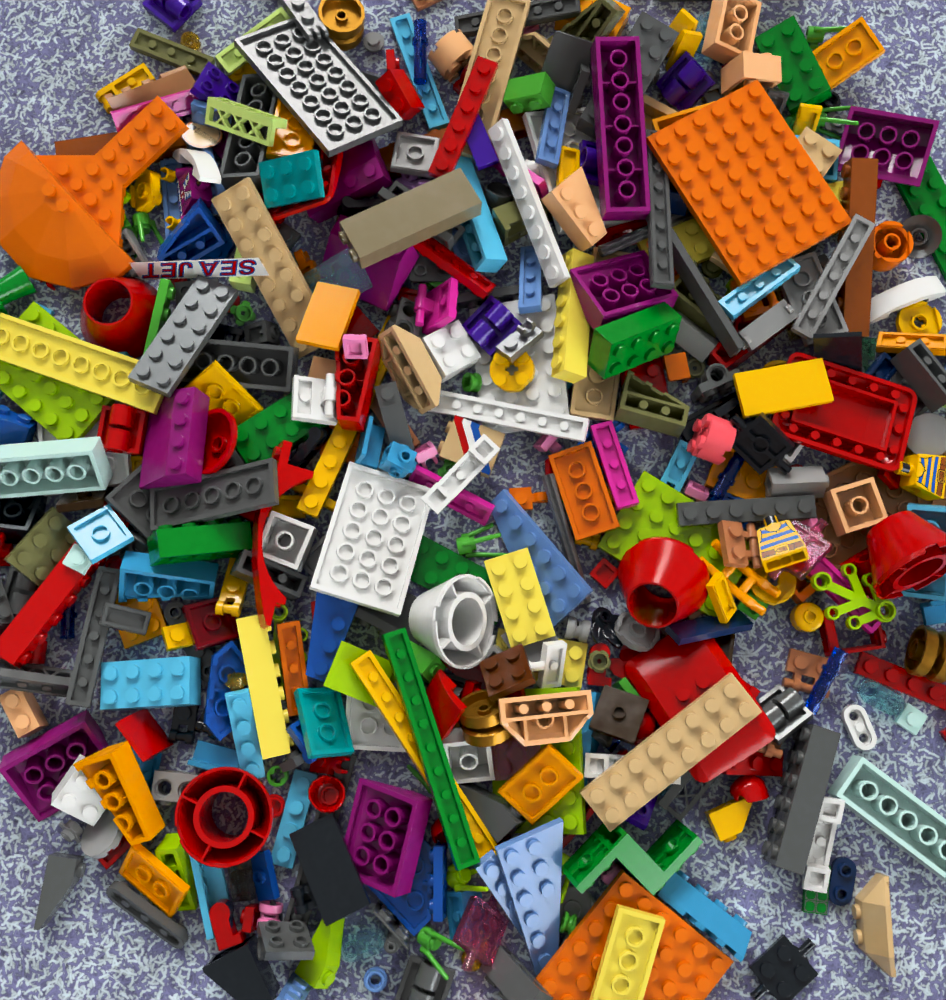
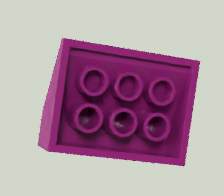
(895, 139)
(360, 176)
(386, 275)
(617, 288)
(175, 440)
(42, 763)
(387, 835)

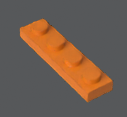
(292, 661)

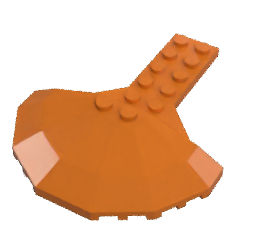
(67, 210)

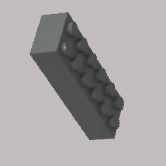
(655, 44)
(242, 154)
(250, 363)
(800, 798)

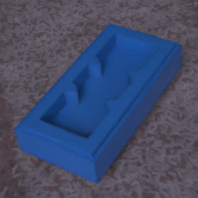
(264, 876)

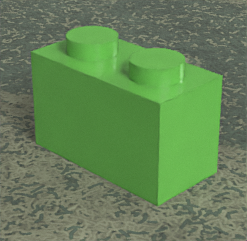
(529, 93)

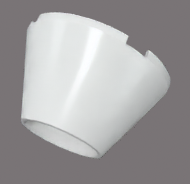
(456, 620)

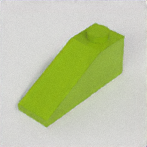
(178, 860)
(327, 945)

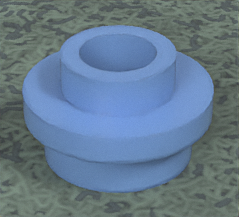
(375, 987)

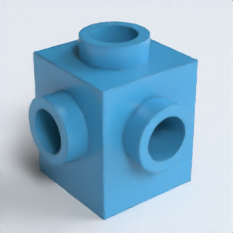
(398, 460)

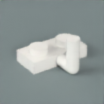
(551, 664)

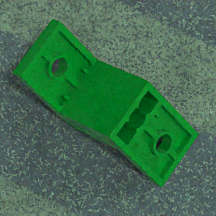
(649, 867)

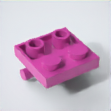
(437, 306)

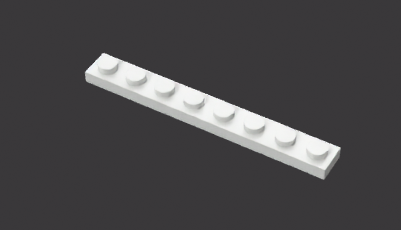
(528, 203)
(512, 416)

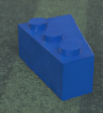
(193, 236)

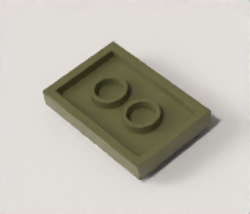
(42, 547)

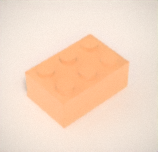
(730, 28)

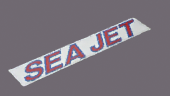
(193, 268)

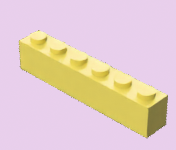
(571, 326)
(263, 687)

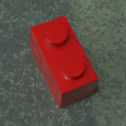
(400, 93)

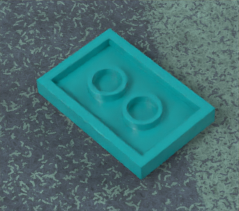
(291, 179)
(323, 722)

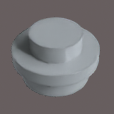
(373, 41)

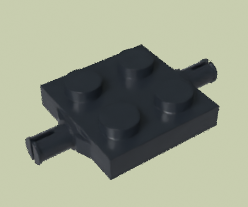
(761, 443)
(783, 969)

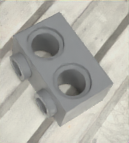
(178, 782)

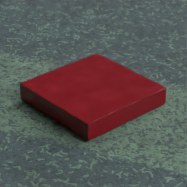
(207, 627)

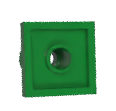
(14, 286)

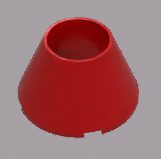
(129, 332)
(905, 554)
(670, 566)
(196, 825)

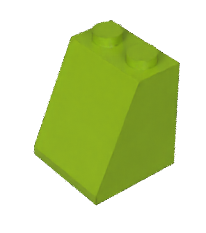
(343, 678)

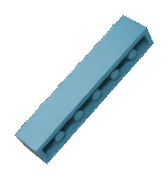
(481, 233)

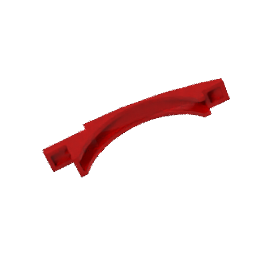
(266, 592)

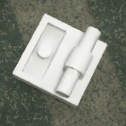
(314, 399)

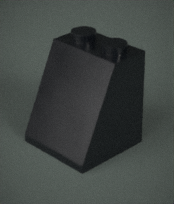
(242, 973)

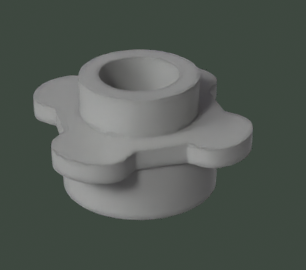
(833, 127)
(71, 831)

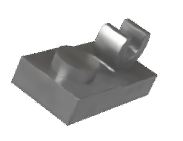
(519, 341)

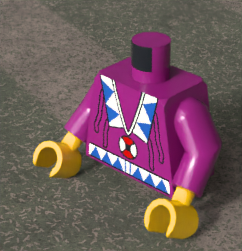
(188, 190)

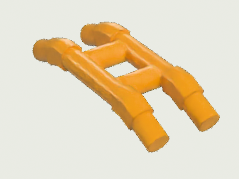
(752, 578)

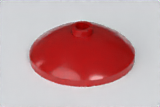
(220, 440)

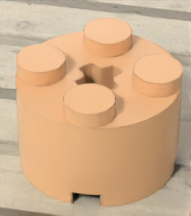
(451, 55)

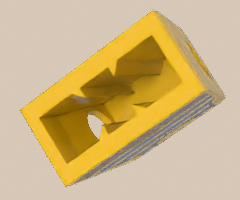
(923, 475)
(780, 544)

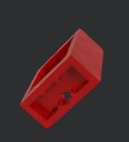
(829, 638)

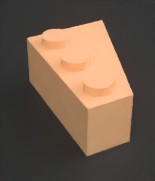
(576, 210)

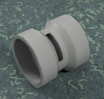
(577, 629)

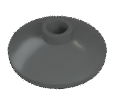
(932, 235)

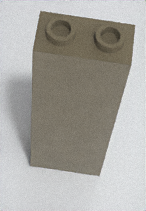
(409, 218)

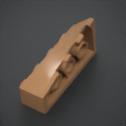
(168, 83)

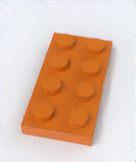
(584, 491)

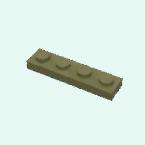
(169, 51)

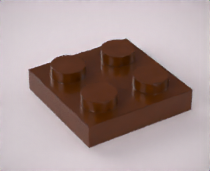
(507, 672)

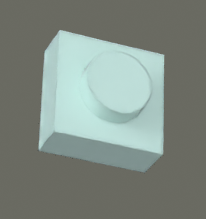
(77, 560)
(911, 719)

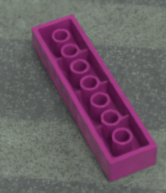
(620, 128)

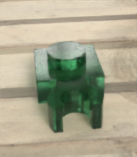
(868, 351)

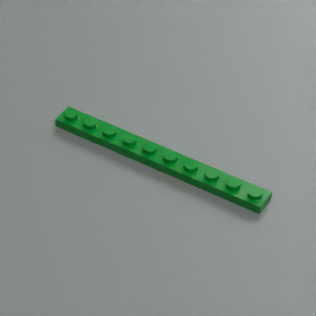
(430, 749)

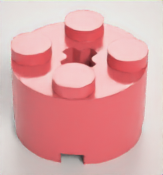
(712, 438)

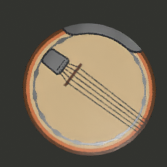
(202, 136)

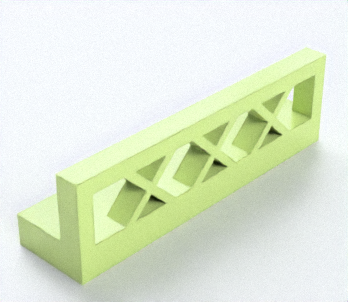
(230, 57)
(246, 113)

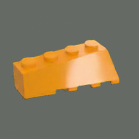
(123, 791)

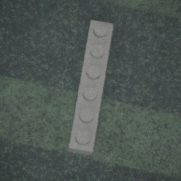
(832, 277)

